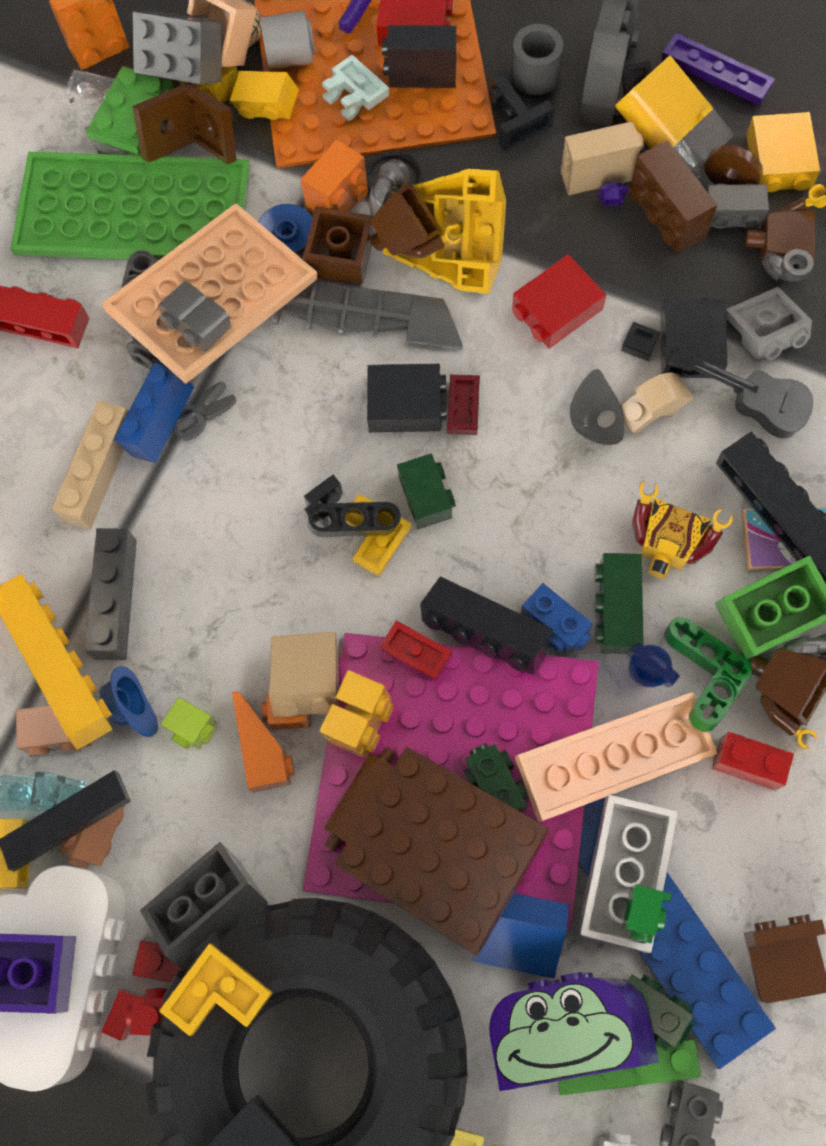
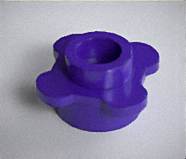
(613, 194)

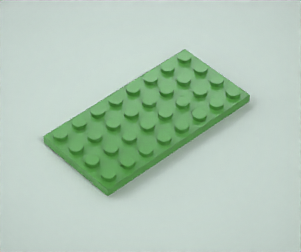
(120, 203)

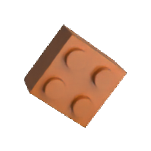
(335, 180)

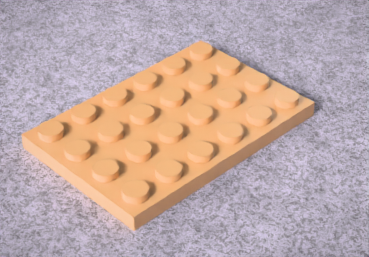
(231, 264)

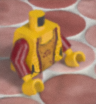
(672, 533)

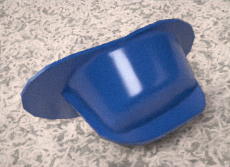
(128, 702)

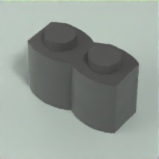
(194, 316)

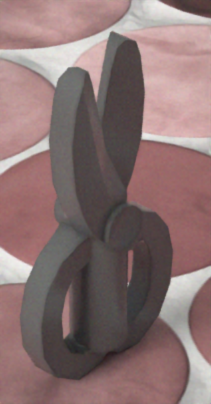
(205, 409)

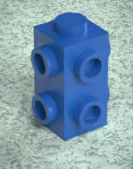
(568, 625)

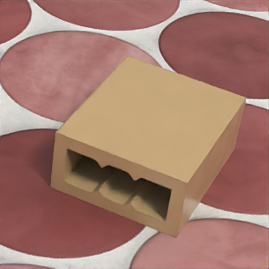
(600, 157)
(303, 674)

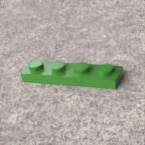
(672, 1066)

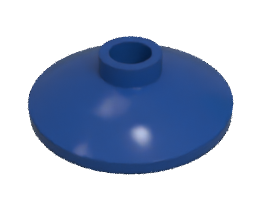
(288, 219)

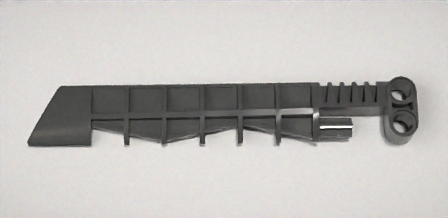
(354, 309)

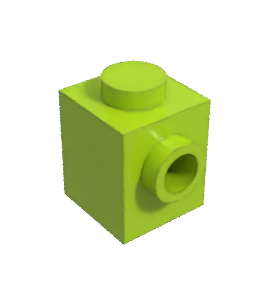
(189, 724)

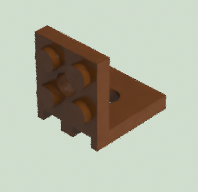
(191, 119)

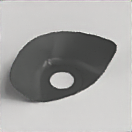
(588, 402)

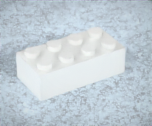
(628, 851)

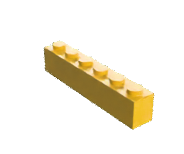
(51, 664)

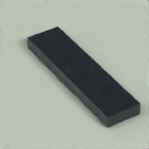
(64, 820)

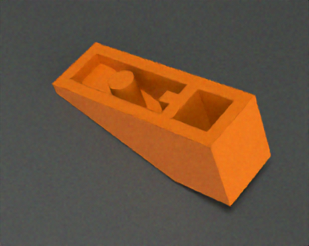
(263, 757)

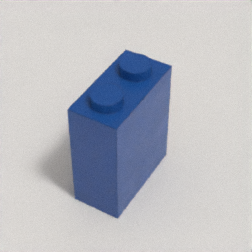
(527, 936)

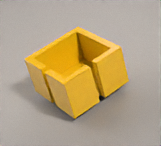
(359, 722)

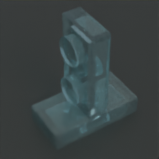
(36, 791)

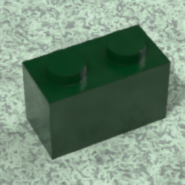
(425, 491)

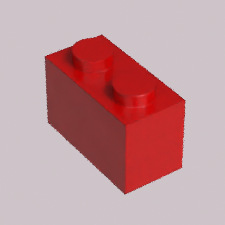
(752, 761)

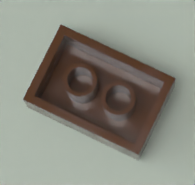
(672, 197)

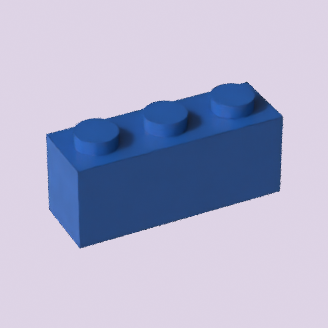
(153, 413)

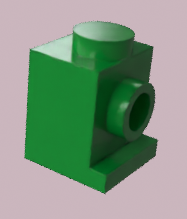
(645, 913)

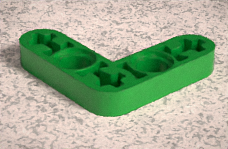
(721, 674)

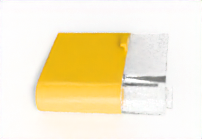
(674, 110)

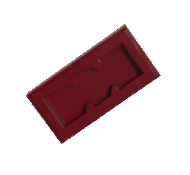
(463, 404)

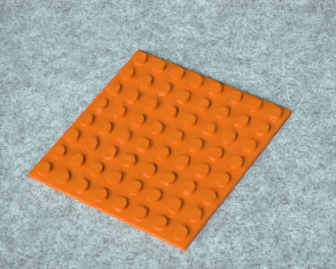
(402, 120)

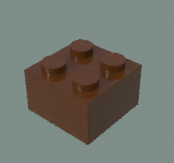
(339, 245)

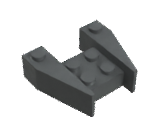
(609, 49)

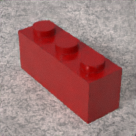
(42, 316)

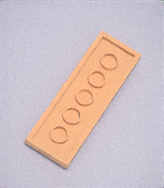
(613, 757)

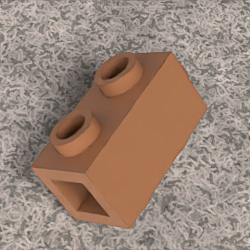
(92, 843)

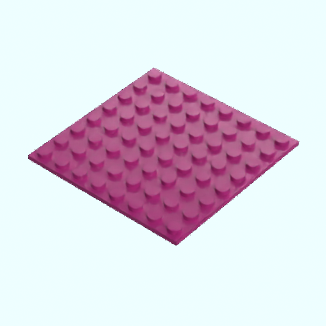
(445, 719)

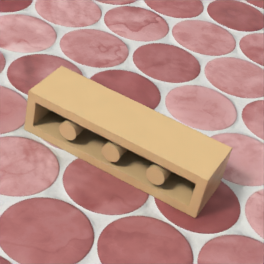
(91, 467)

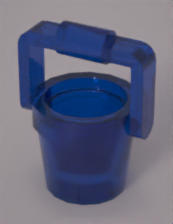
(651, 666)

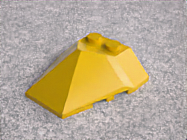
(478, 206)

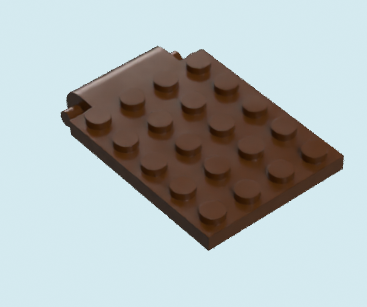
(433, 844)

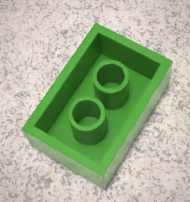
(775, 607)

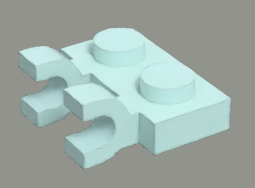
(359, 81)

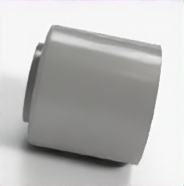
(287, 39)

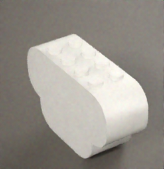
(63, 901)

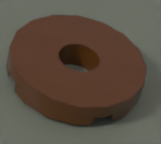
(719, 163)

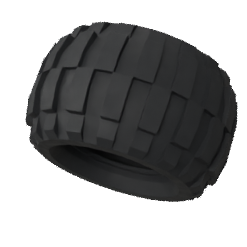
(367, 972)

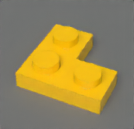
(378, 550)
(211, 982)

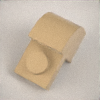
(655, 398)

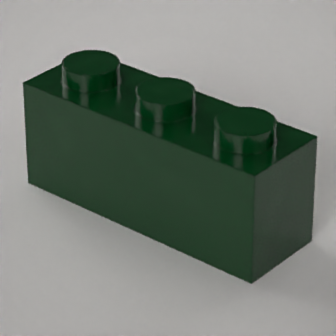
(619, 602)

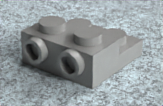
(770, 324)

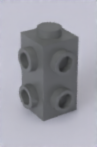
(739, 205)
(692, 1116)

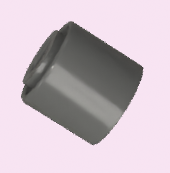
(537, 59)

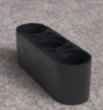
(367, 511)

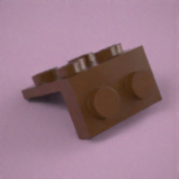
(787, 959)

